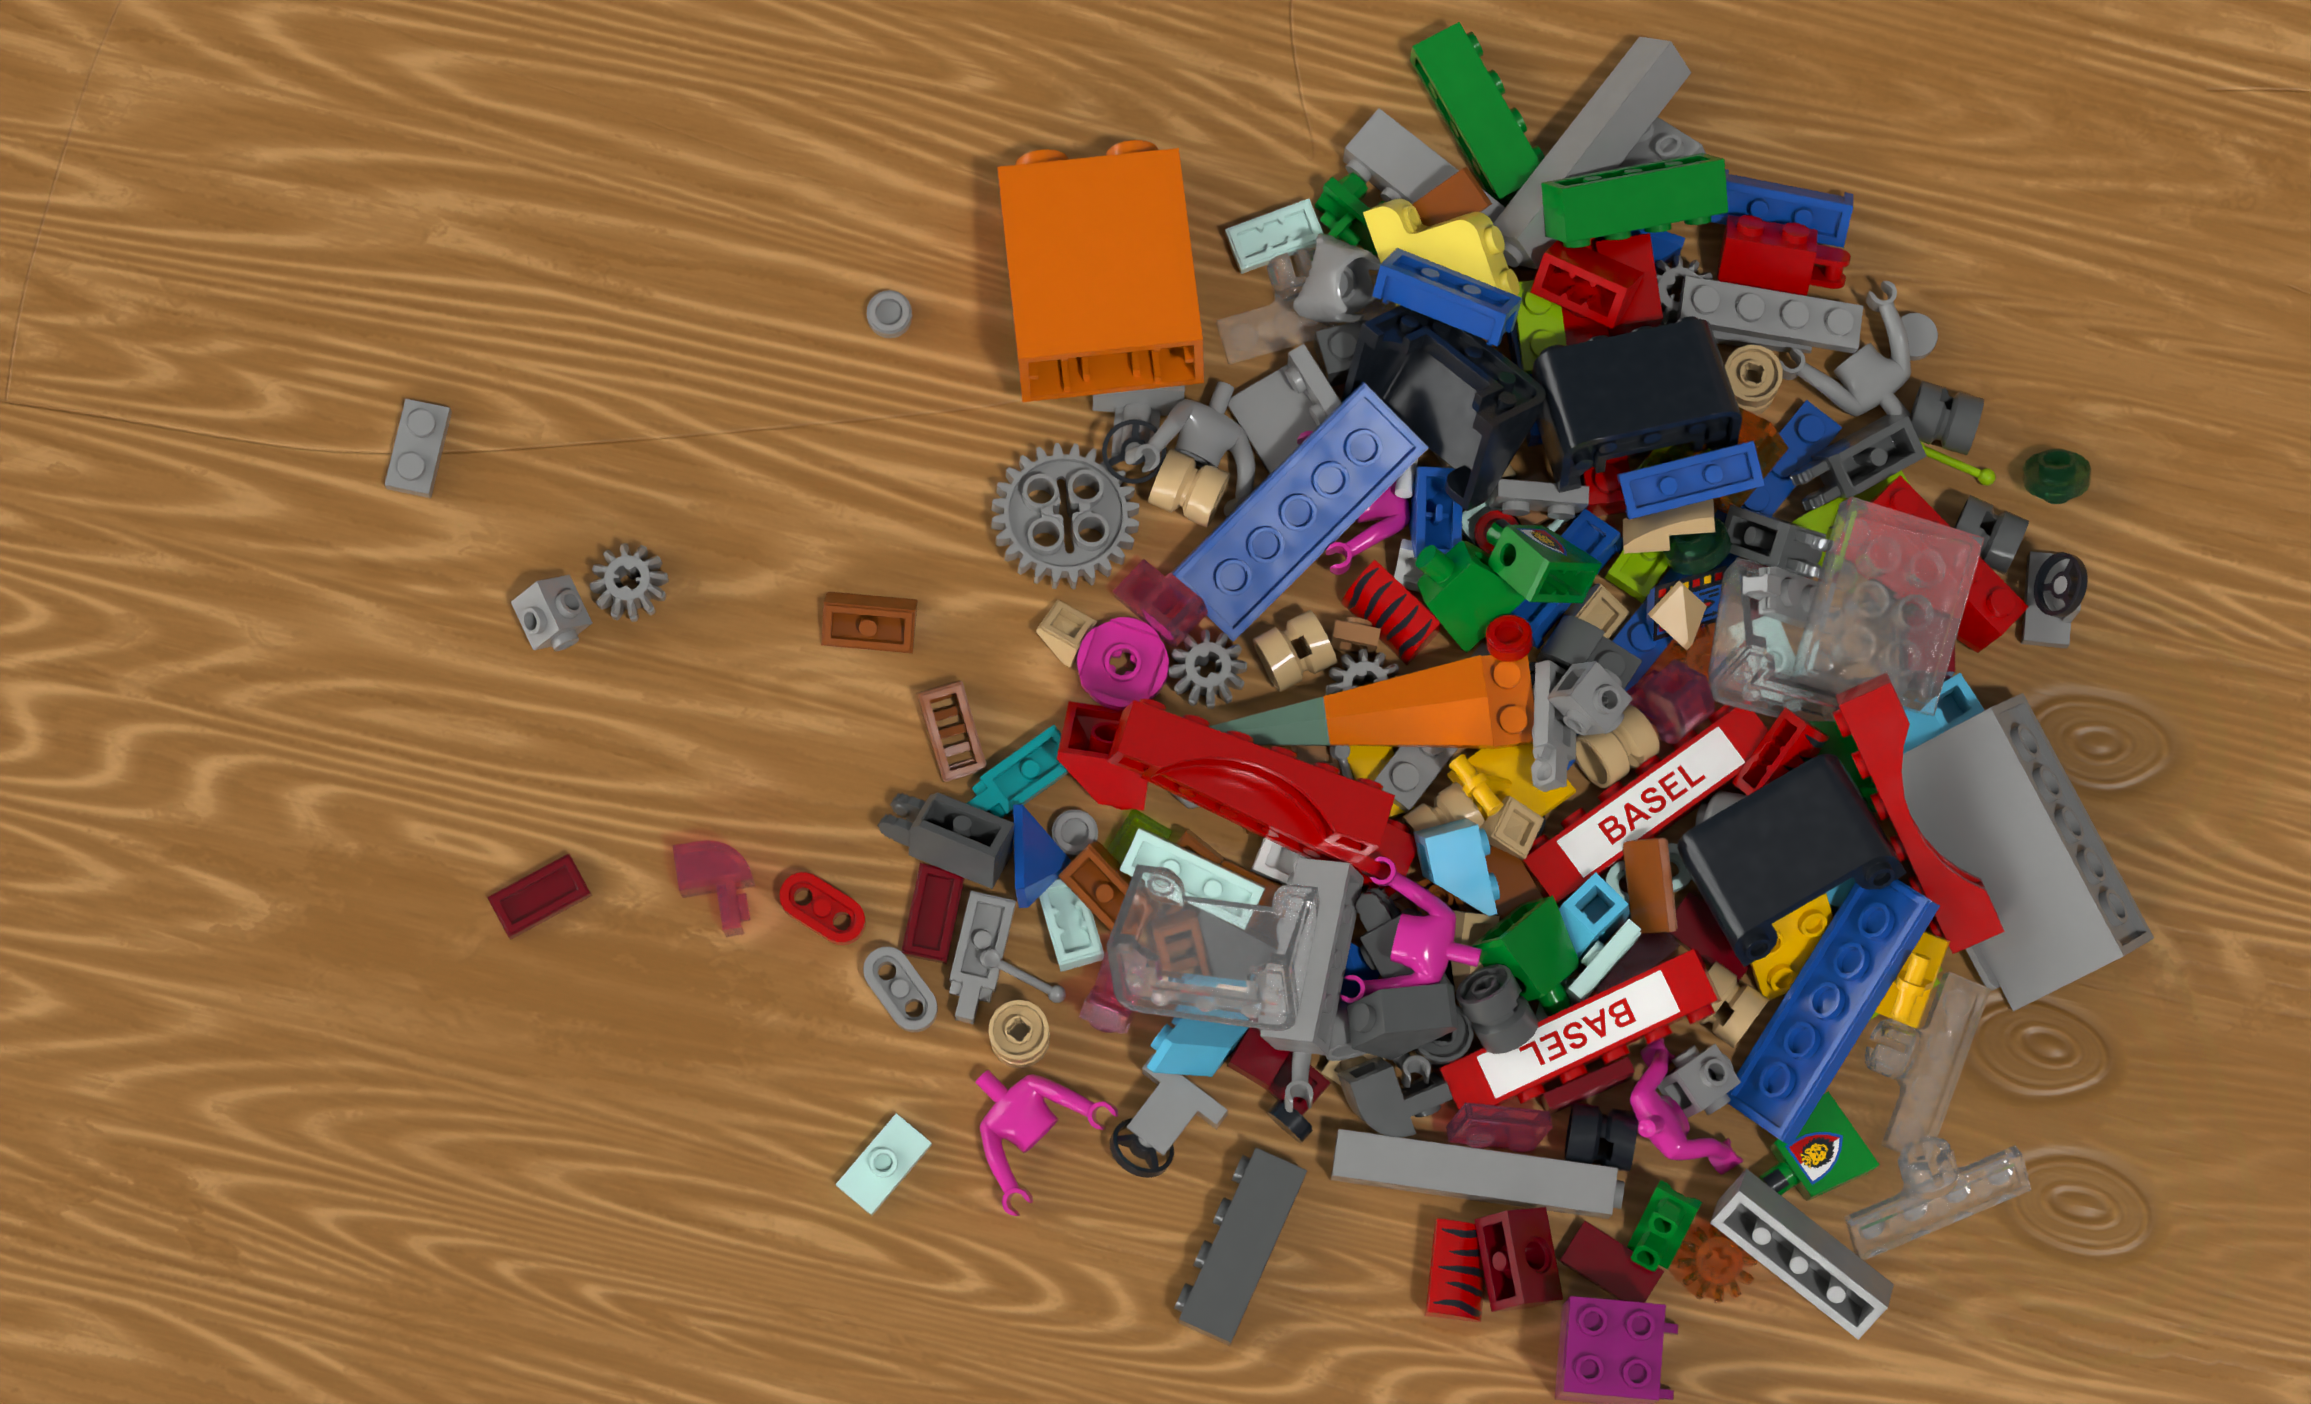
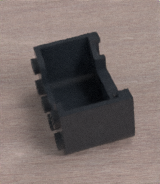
(1633, 397)

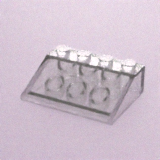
(1887, 604)

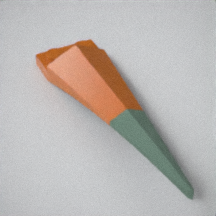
(1446, 706)

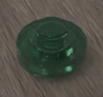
(2056, 475)
(1700, 551)

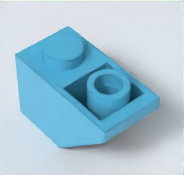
(1954, 706)
(1456, 861)
(1593, 914)
(1194, 1047)

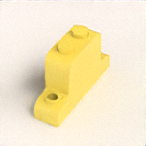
(1462, 244)

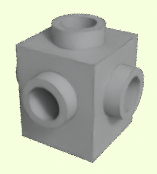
(552, 613)
(1590, 699)
(1700, 1080)

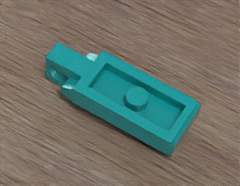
(1020, 775)

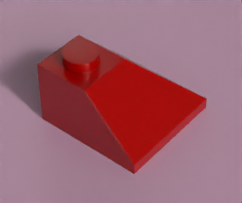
(1084, 754)

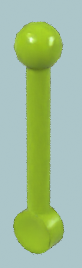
(1985, 476)

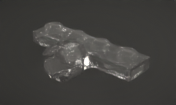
(1278, 324)
(1927, 1059)
(1935, 1195)

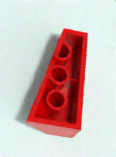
(1990, 602)

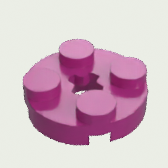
(1111, 640)

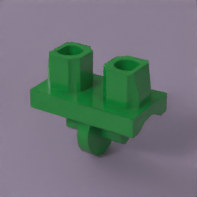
(1344, 211)
(1662, 1227)

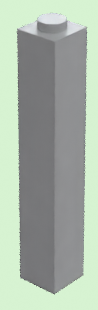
(1595, 140)
(1476, 1174)

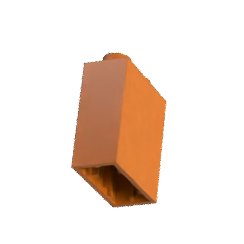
(1101, 272)

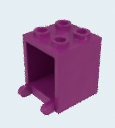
(1611, 1351)

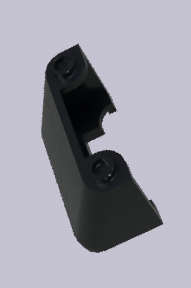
(1451, 393)
(1786, 851)

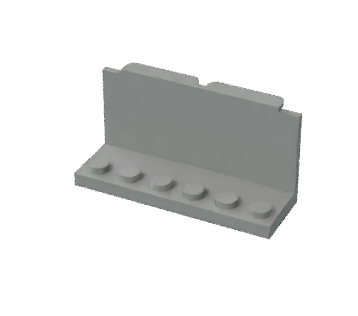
(2009, 814)

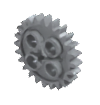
(1024, 519)

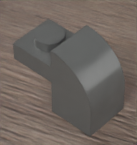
(1582, 642)
(1386, 1106)

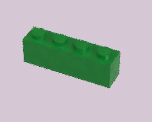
(1476, 111)
(1634, 199)

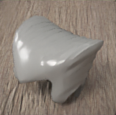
(1337, 282)

